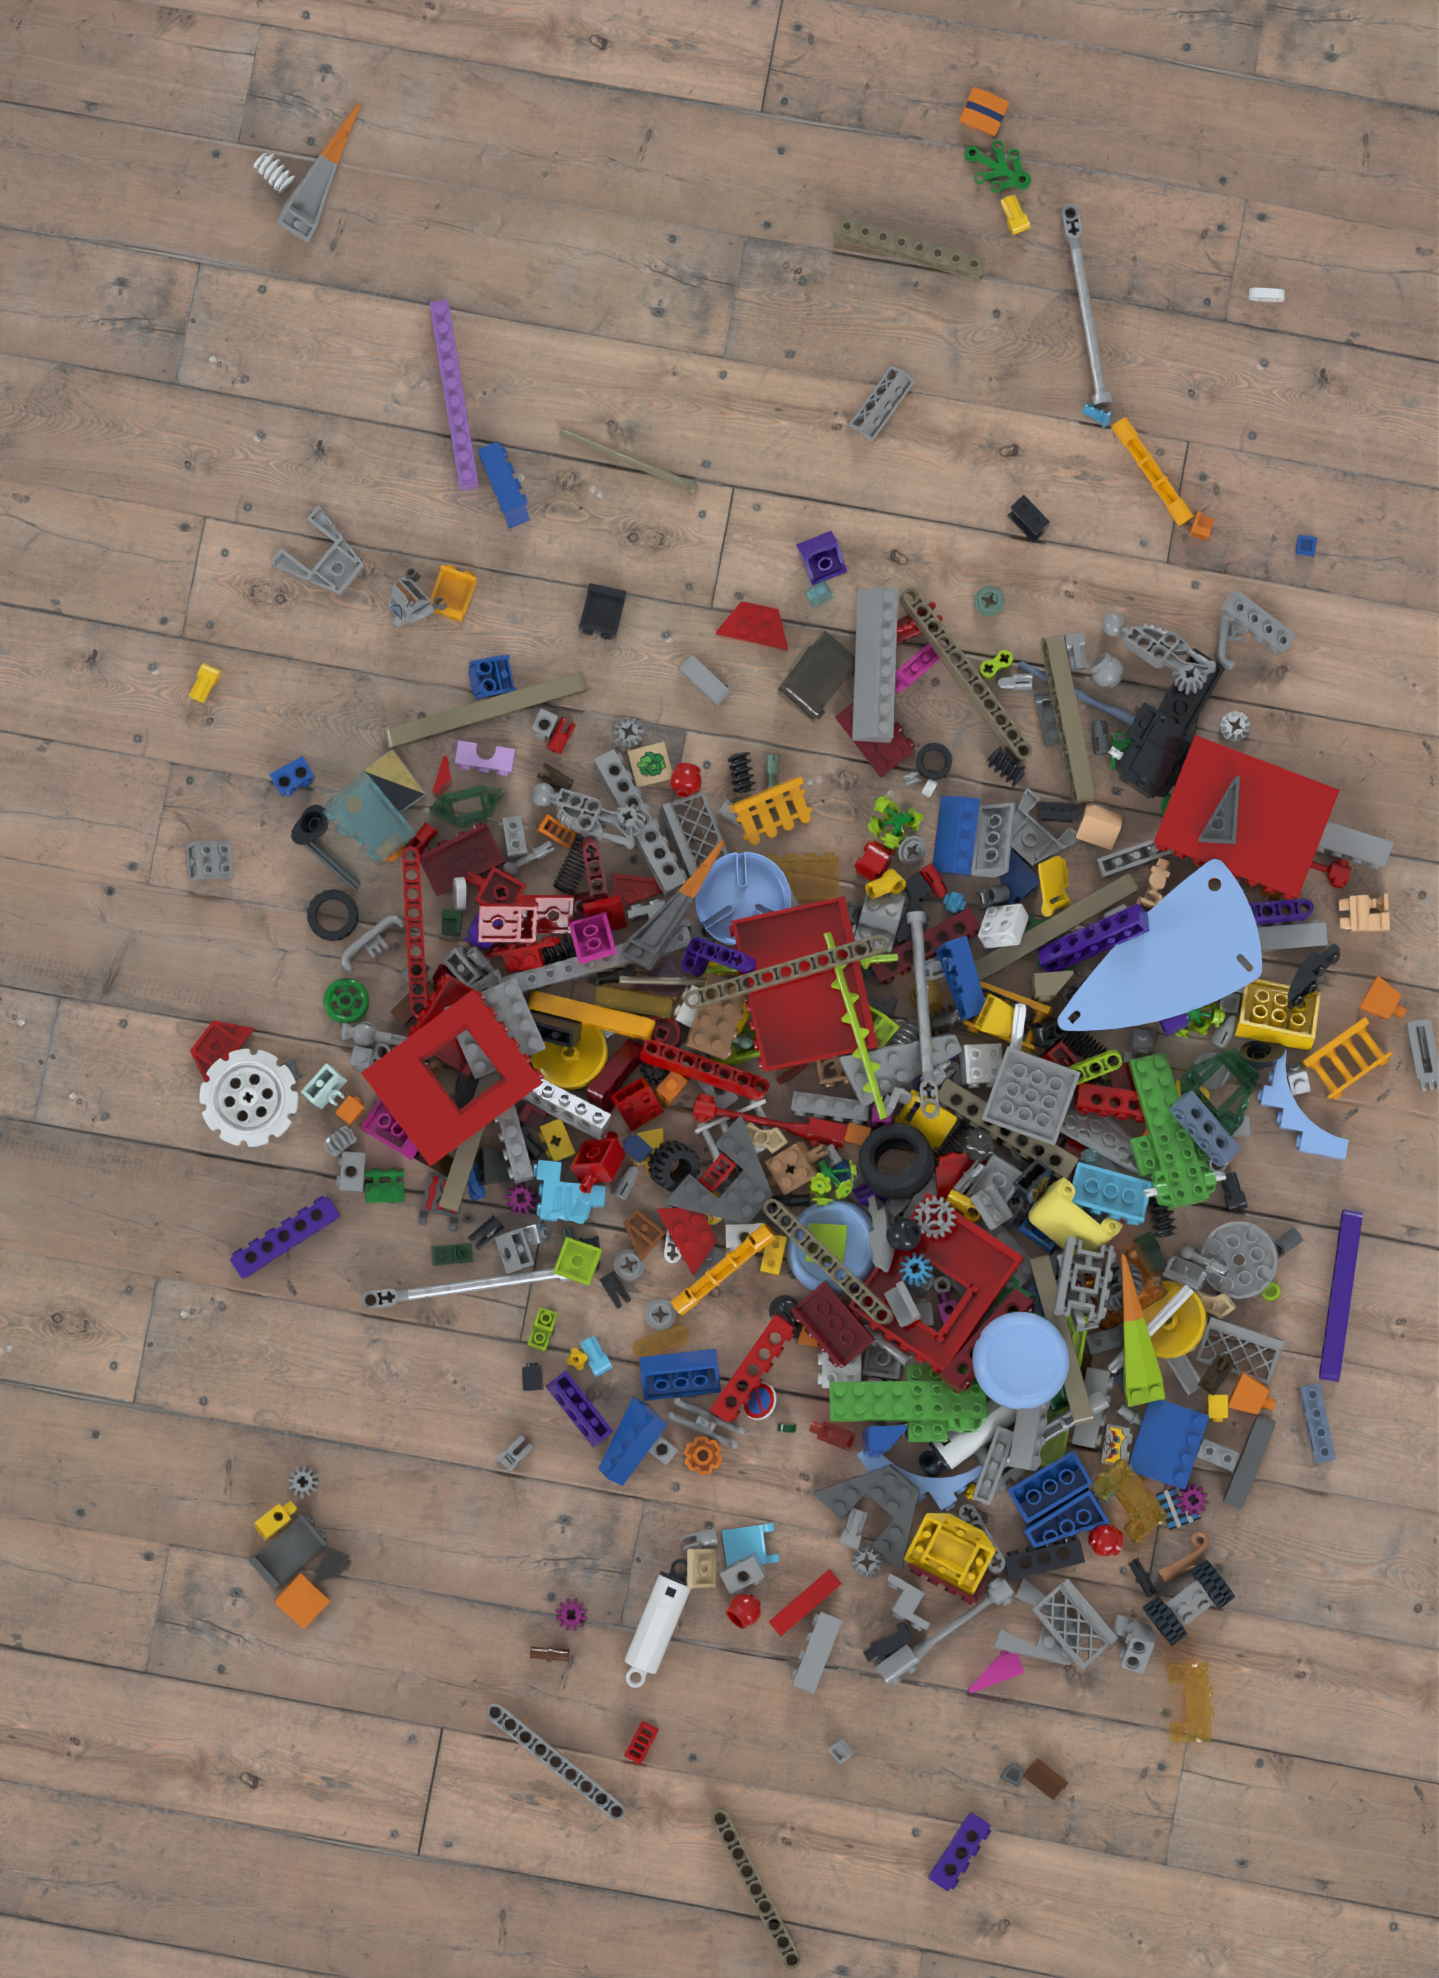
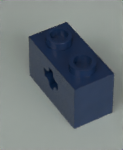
(637, 1148)

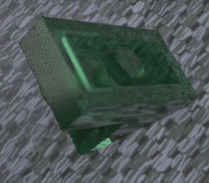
(1152, 1250)

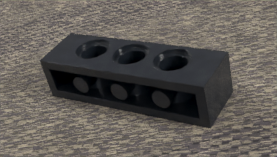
(1074, 1557)

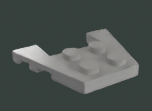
(1033, 841)

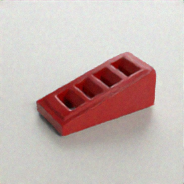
(709, 1186)
(629, 1755)

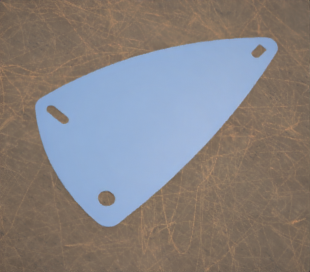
(1178, 963)

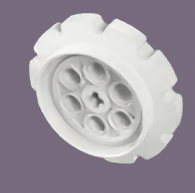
(243, 1066)

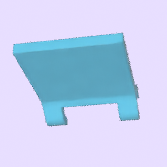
(745, 1541)

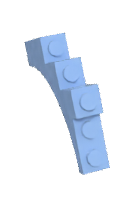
(1312, 1138)
(939, 1488)

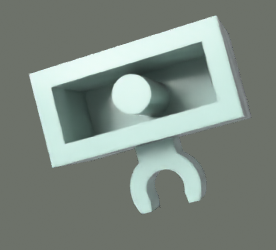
(324, 1087)

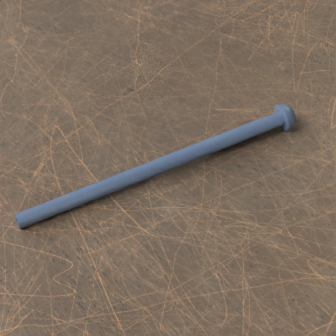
(1113, 710)

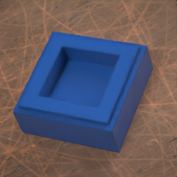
(1306, 545)

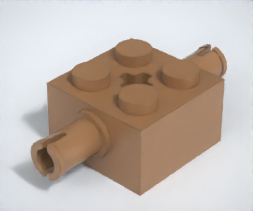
(804, 1163)

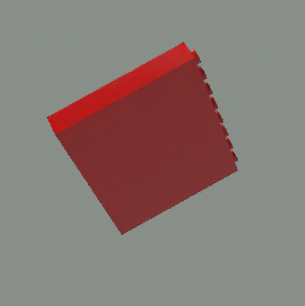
(1276, 820)
(802, 1017)

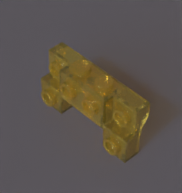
(1134, 1497)
(1196, 1700)

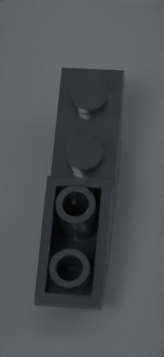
(1307, 976)

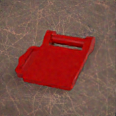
(950, 1171)

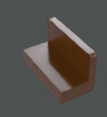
(1045, 1778)

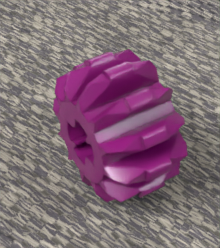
(527, 1196)
(1187, 1504)
(578, 1614)

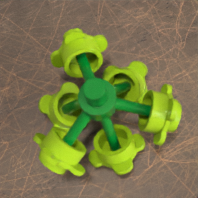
(893, 816)
(1200, 1023)

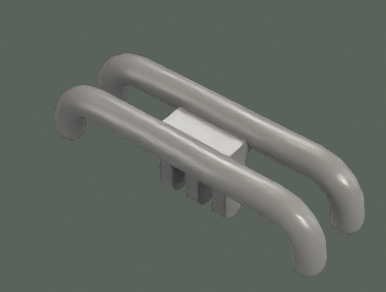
(1227, 632)
(371, 941)
(705, 1423)

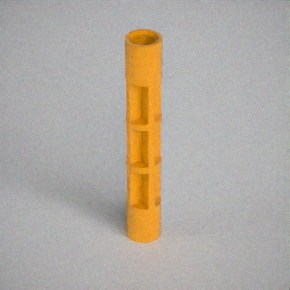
(1130, 438)
(754, 1243)

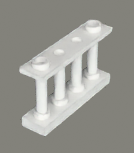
(704, 1129)

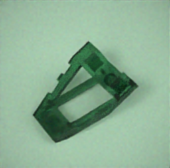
(489, 800)
(1240, 1069)

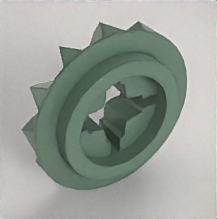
(985, 593)

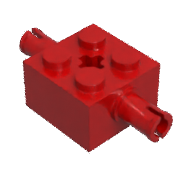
(495, 881)
(597, 1161)

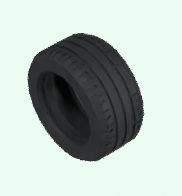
(889, 1137)

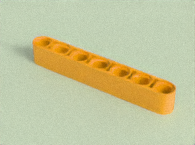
(592, 1015)

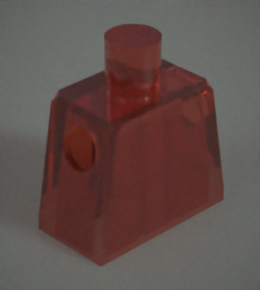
(840, 1437)

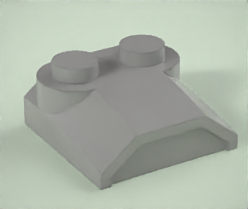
(881, 1364)

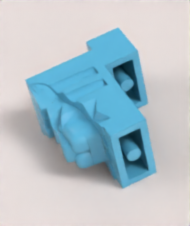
(564, 1199)

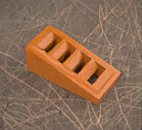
(540, 828)

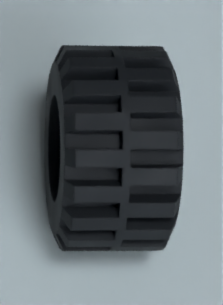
(664, 1158)

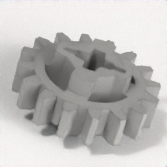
(940, 1211)

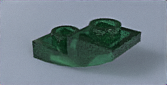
(452, 1254)

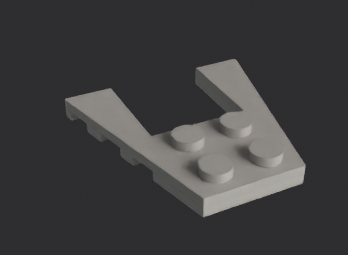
(335, 569)
(1047, 1645)

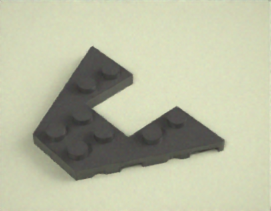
(743, 1196)
(889, 1490)

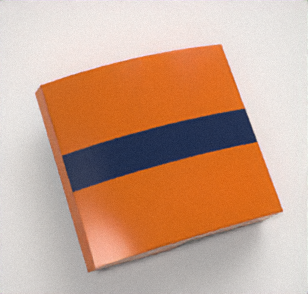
(983, 111)

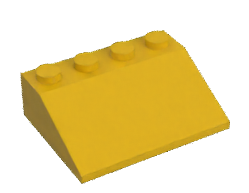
(1267, 1018)

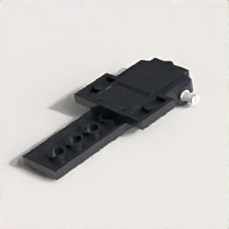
(1162, 738)

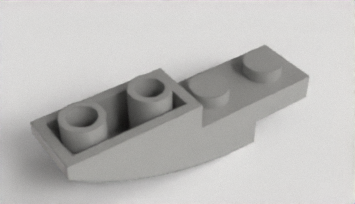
(882, 1220)

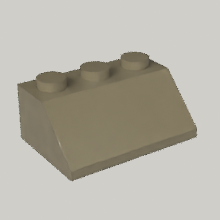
(1047, 985)

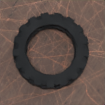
(319, 899)

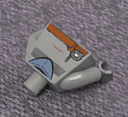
(410, 602)

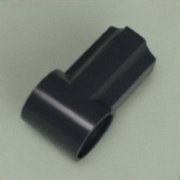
(533, 1148)
(1234, 1197)

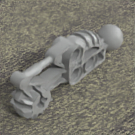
(1156, 640)
(577, 817)

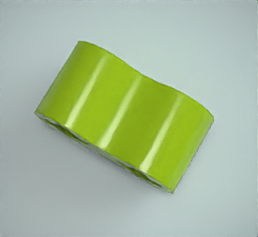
(996, 665)

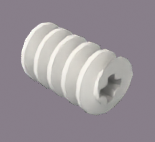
(273, 172)

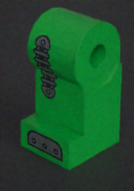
(1119, 742)

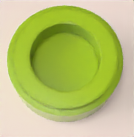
(1272, 1292)

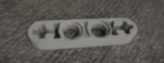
(998, 1556)

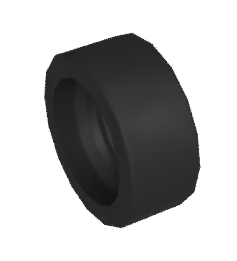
(948, 761)

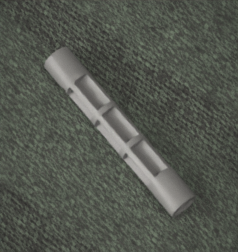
(1065, 1420)

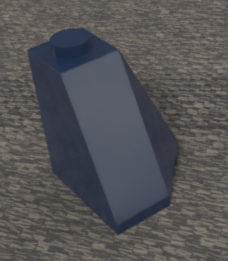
(1018, 879)

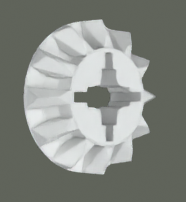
(1238, 734)

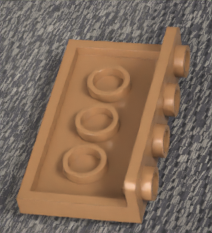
(716, 1024)

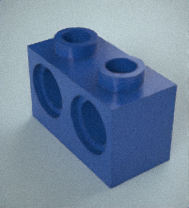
(290, 771)

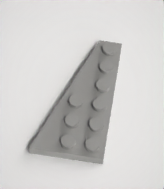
(897, 1065)
(1101, 1135)

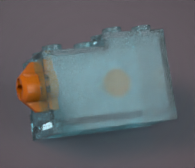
(370, 818)

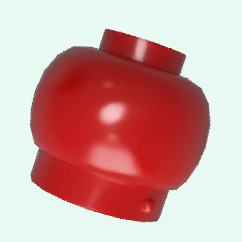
(686, 779)
(1106, 1540)
(744, 1610)

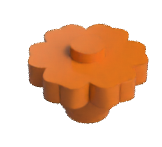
(702, 1455)

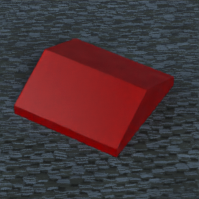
(443, 779)

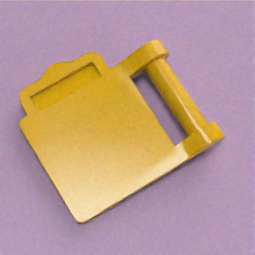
(1053, 881)
(933, 1129)

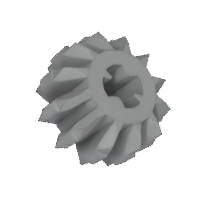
(340, 1141)
(298, 1486)

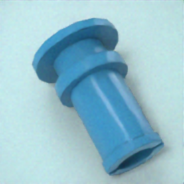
(1097, 414)

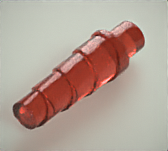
(791, 1073)

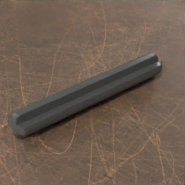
(333, 865)

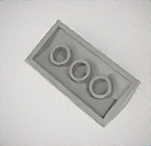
(993, 840)

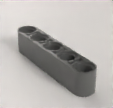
(1249, 1461)

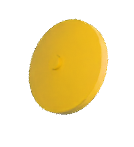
(573, 1066)
(1184, 1327)

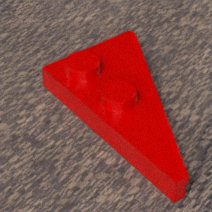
(633, 888)

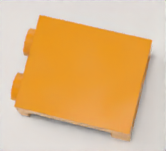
(456, 590)

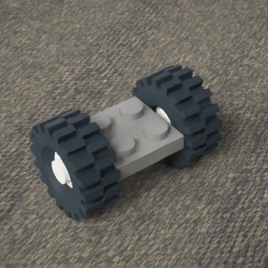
(1189, 1602)

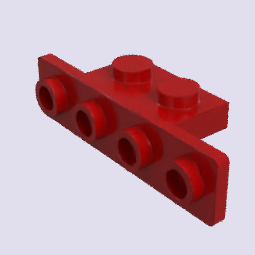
(523, 956)

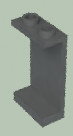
(289, 1551)

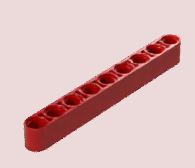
(414, 923)

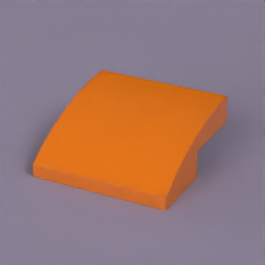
(302, 1601)

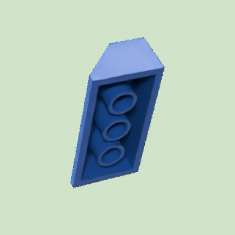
(956, 835)
(680, 1374)
(1049, 1487)

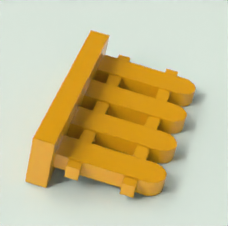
(762, 810)

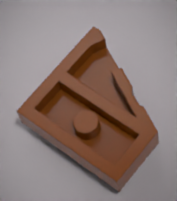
(642, 1233)

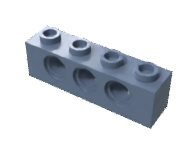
(1204, 1128)
(1316, 1423)

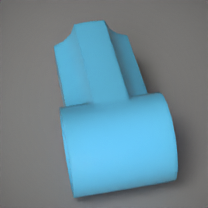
(597, 1359)

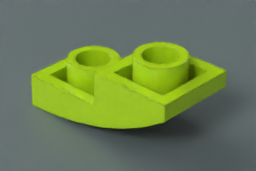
(542, 1329)

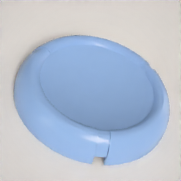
(738, 889)
(858, 1252)
(1020, 1360)

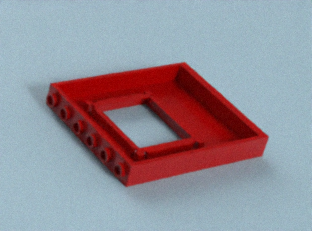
(420, 1100)
(966, 1256)

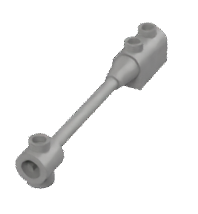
(906, 1658)

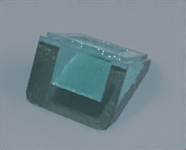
(819, 594)

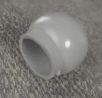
(1106, 670)

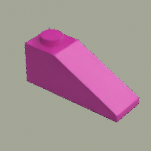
(1001, 1668)

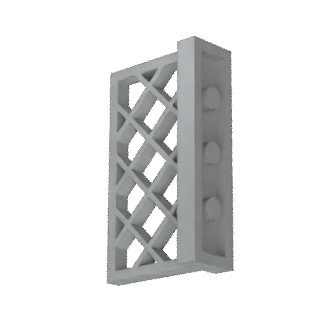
(678, 835)
(1244, 1333)
(1083, 1610)

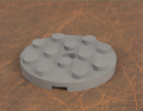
(1259, 1262)

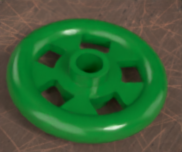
(356, 1013)

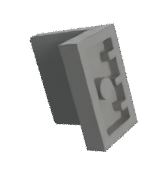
(209, 860)

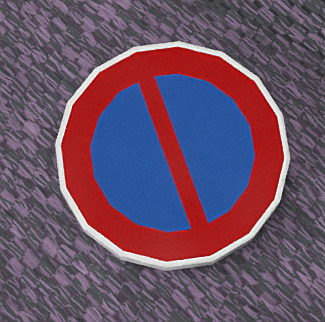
(761, 1403)

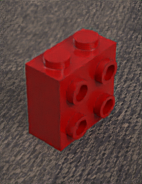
(637, 1103)

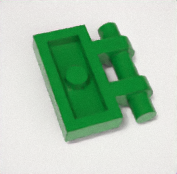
(385, 1192)

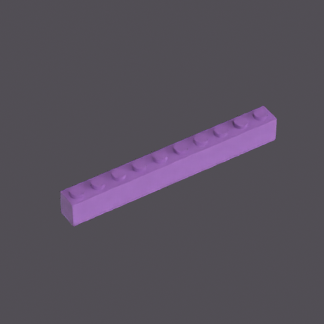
(454, 395)

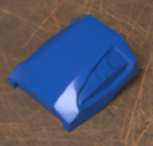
(491, 676)

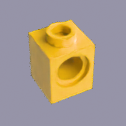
(1217, 1407)

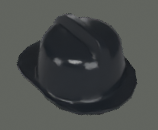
(311, 825)
(1261, 1054)
(782, 1305)

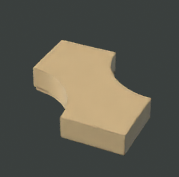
(769, 1139)
(1219, 1305)

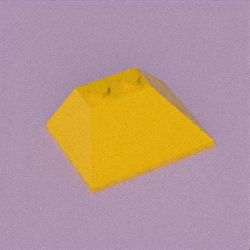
(951, 1550)

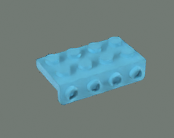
(1110, 1193)

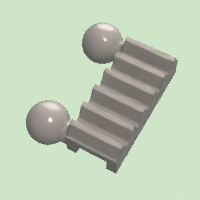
(1185, 1373)

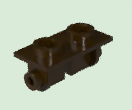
(1219, 1369)

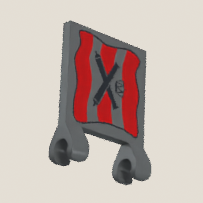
(431, 1201)

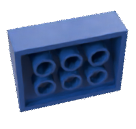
(1168, 1443)

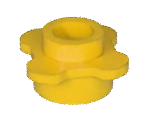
(582, 1357)
(970, 1490)

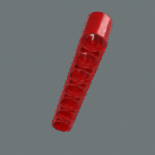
(713, 1067)

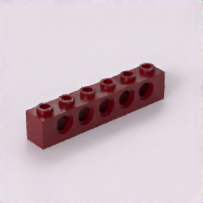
(965, 918)
(961, 1382)

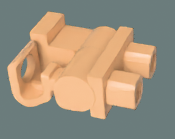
(1157, 878)
(1359, 914)

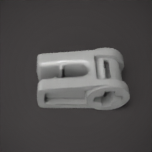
(508, 1452)

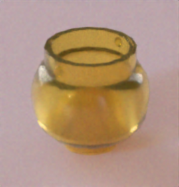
(934, 997)

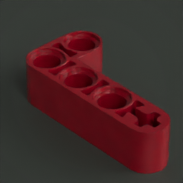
(592, 874)
(614, 1075)

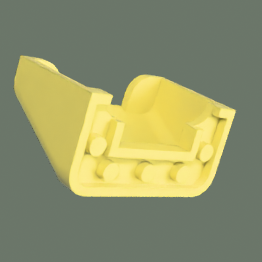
(1060, 1218)

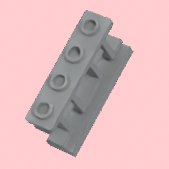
(1069, 1276)

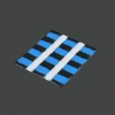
(1168, 1504)

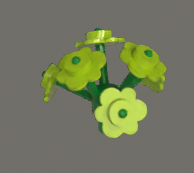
(821, 1185)

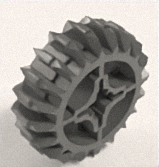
(1115, 1298)

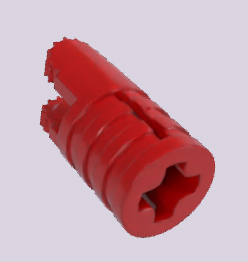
(559, 739)
(422, 838)
(934, 880)

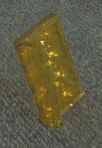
(810, 875)
(635, 1001)

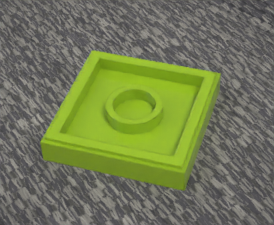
(832, 1236)
(577, 1261)

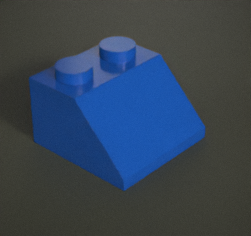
(879, 1439)

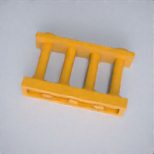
(1040, 1012)
(1345, 1040)

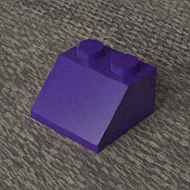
(821, 557)

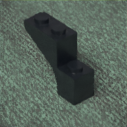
(916, 890)

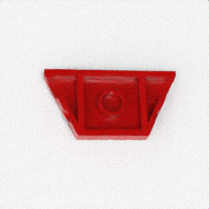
(755, 625)
(217, 1043)
(690, 1234)

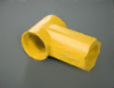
(1016, 219)
(206, 679)
(888, 882)
(962, 1205)

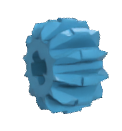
(909, 1274)

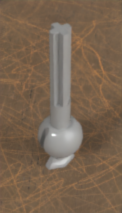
(366, 1035)

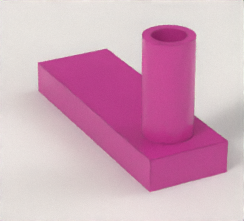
(915, 668)

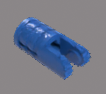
(473, 1185)

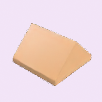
(1099, 826)

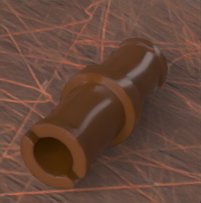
(549, 1654)

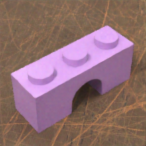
(501, 762)

